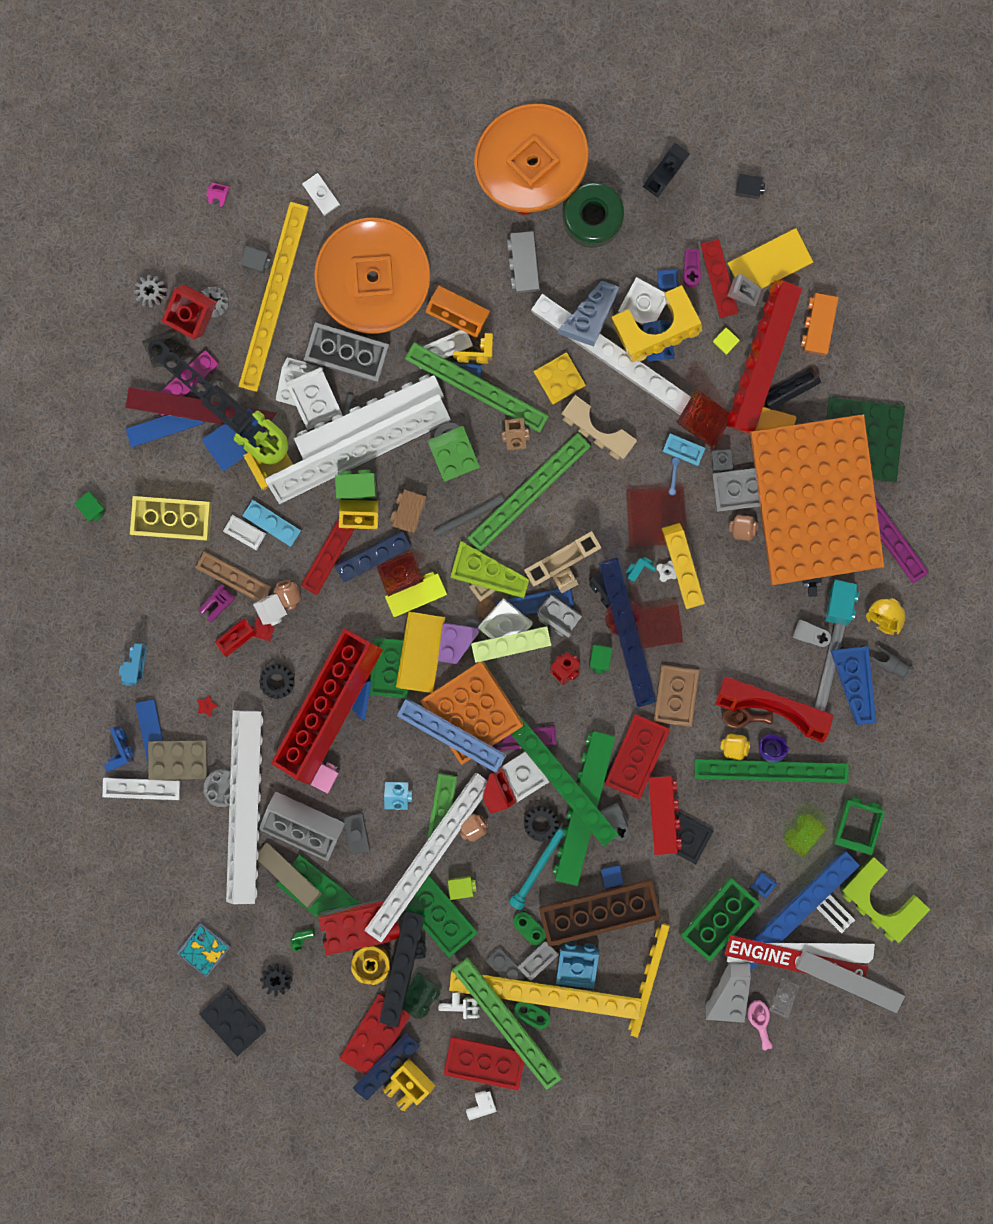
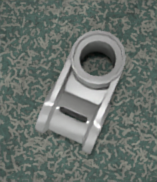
(808, 633)

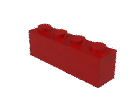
(663, 814)

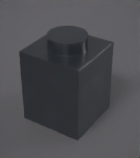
(750, 186)

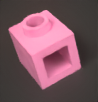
(325, 777)

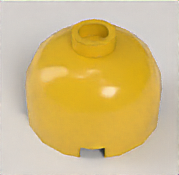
(890, 617)

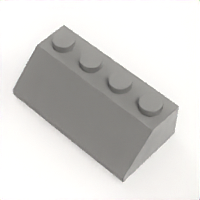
(301, 826)

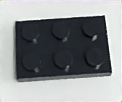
(232, 1022)

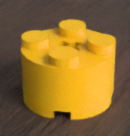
(367, 974)

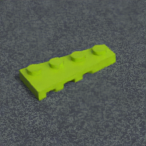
(480, 570)

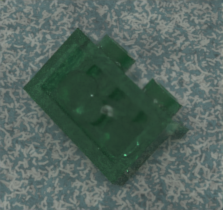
(420, 996)

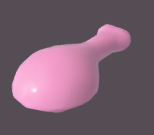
(759, 1017)

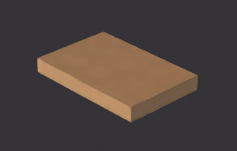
(676, 695)

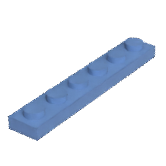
(451, 735)

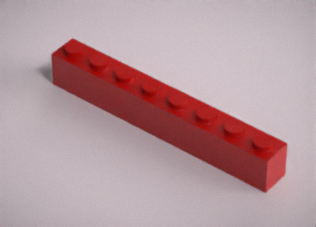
(764, 356)

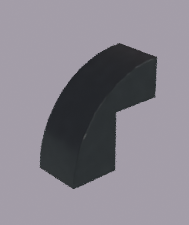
(666, 170)

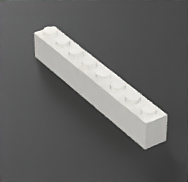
(361, 419)

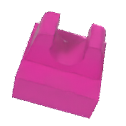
(218, 192)

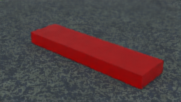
(327, 558)

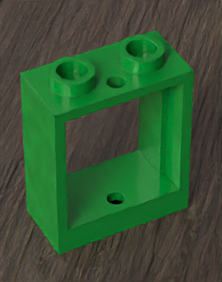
(869, 848)

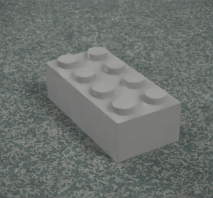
(347, 352)

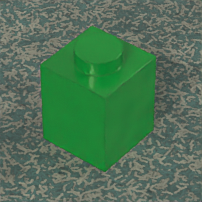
(90, 507)
(600, 658)

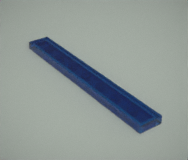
(627, 632)

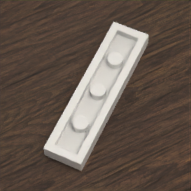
(141, 788)

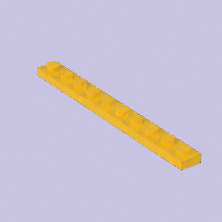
(273, 297)
(558, 996)

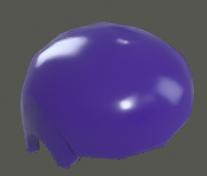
(772, 753)

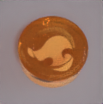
(485, 608)

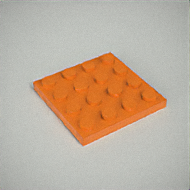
(476, 706)

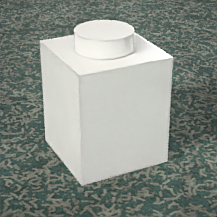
(270, 610)

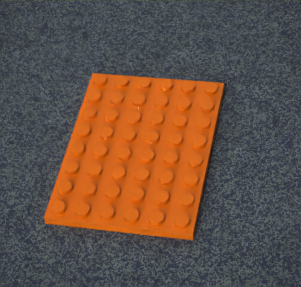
(817, 499)

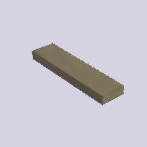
(288, 875)

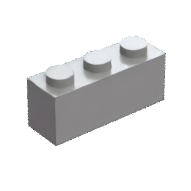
(523, 262)

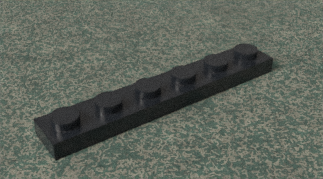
(402, 968)

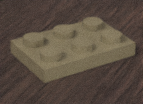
(176, 760)

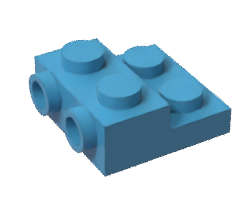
(132, 671)
(577, 965)

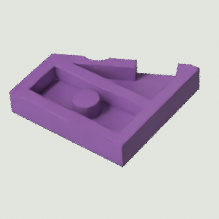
(455, 641)

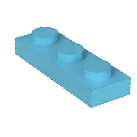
(271, 523)

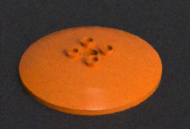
(526, 134)
(365, 248)

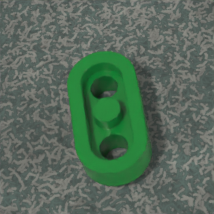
(529, 928)
(531, 1015)

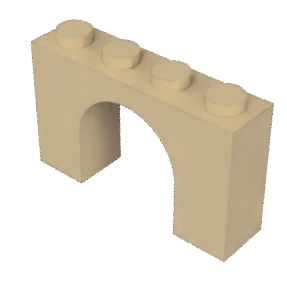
(562, 559)

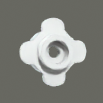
(663, 575)

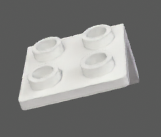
(290, 370)

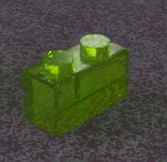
(804, 834)

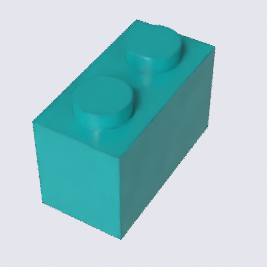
(841, 603)

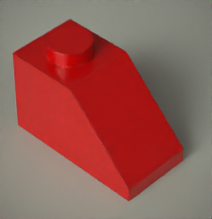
(498, 792)

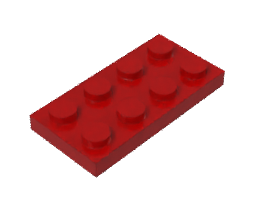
(637, 756)
(371, 1039)
(484, 1063)

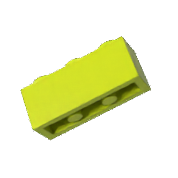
(417, 595)

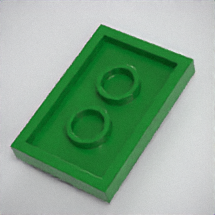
(385, 672)

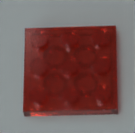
(650, 511)

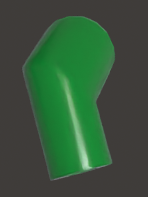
(299, 938)

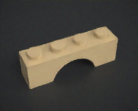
(578, 414)

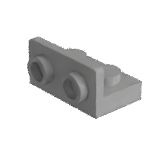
(558, 615)

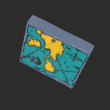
(203, 950)

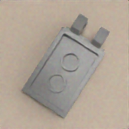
(736, 490)

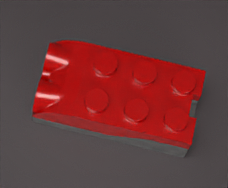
(344, 927)

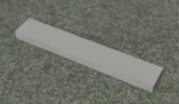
(850, 981)

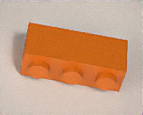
(457, 311)
(819, 324)

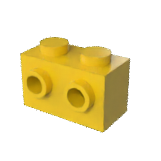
(358, 514)

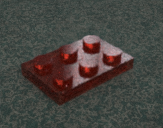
(704, 418)
(660, 626)

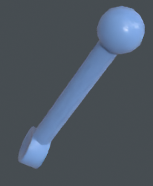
(675, 461)

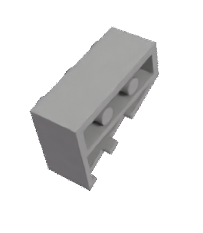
(731, 994)

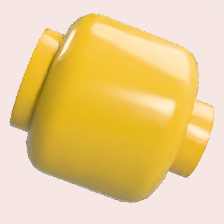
(735, 746)

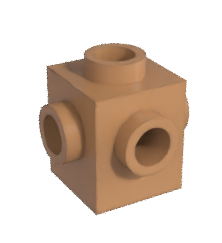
(515, 434)

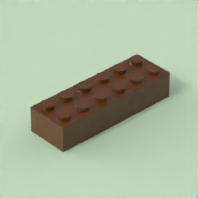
(599, 912)

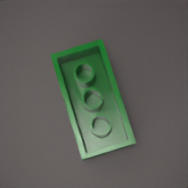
(719, 919)

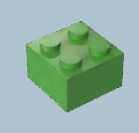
(453, 453)
(355, 485)

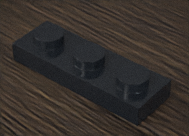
(792, 388)

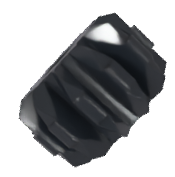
(273, 973)

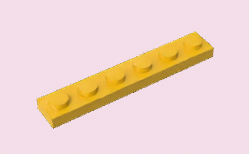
(650, 971)

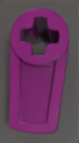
(691, 266)
(223, 598)

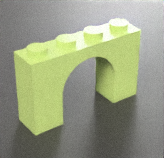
(511, 644)

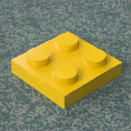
(559, 378)

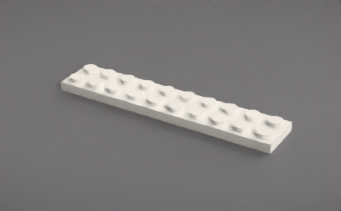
(358, 449)

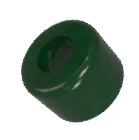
(593, 235)

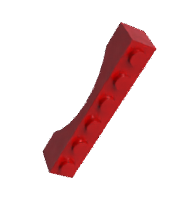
(809, 720)

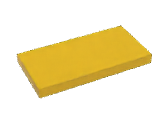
(773, 260)
(420, 652)

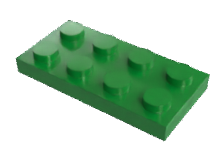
(332, 894)
(442, 918)

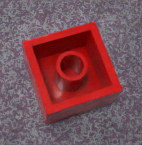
(189, 311)

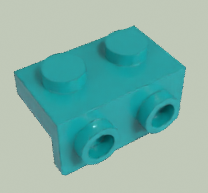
(635, 569)

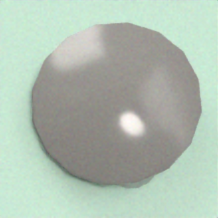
(218, 788)

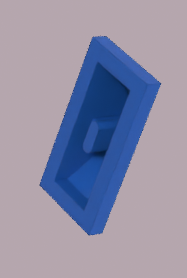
(361, 702)

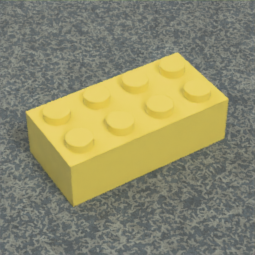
(171, 518)

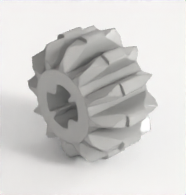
(152, 297)

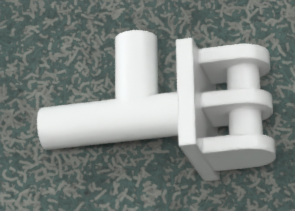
(465, 1007)

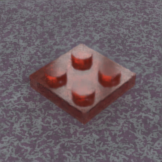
(399, 573)

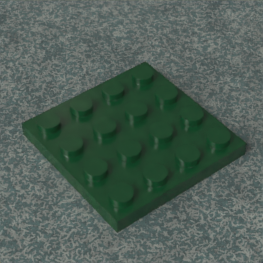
(883, 432)

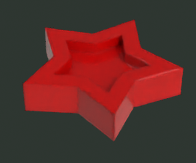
(206, 706)

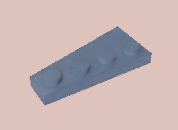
(591, 315)

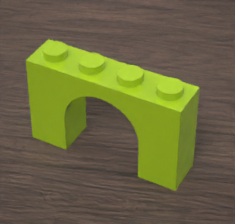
(896, 924)

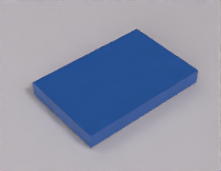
(225, 449)

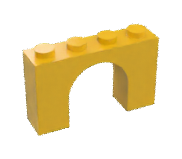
(640, 344)
(683, 565)

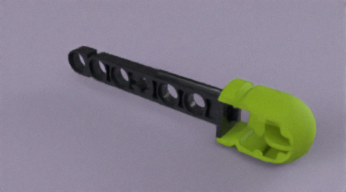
(240, 422)

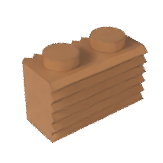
(408, 511)

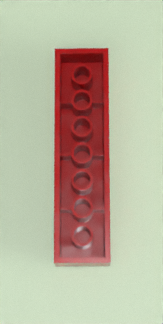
(326, 706)

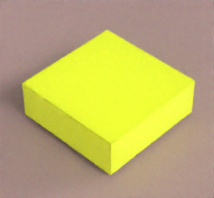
(726, 341)

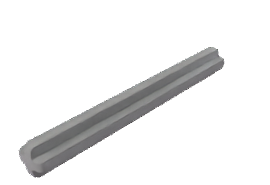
(829, 668)

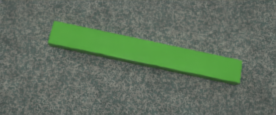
(476, 387)
(529, 492)
(507, 1023)

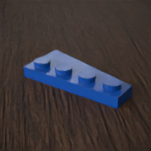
(856, 679)

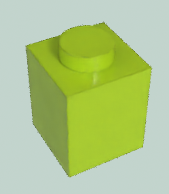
(461, 887)

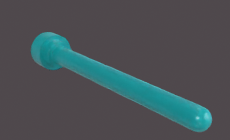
(518, 900)

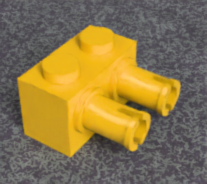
(411, 1082)

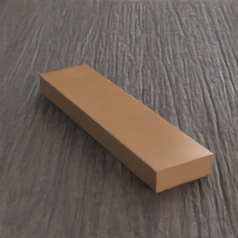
(233, 577)

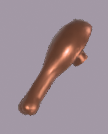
(742, 717)

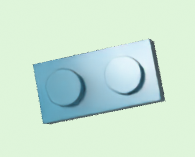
(683, 449)

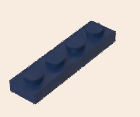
(372, 556)
(386, 1066)

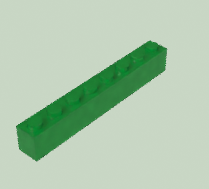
(591, 783)

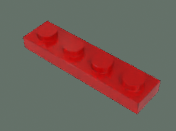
(718, 278)

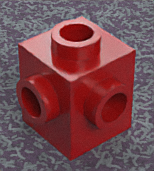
(565, 668)

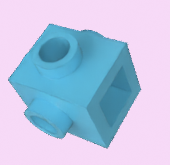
(397, 795)

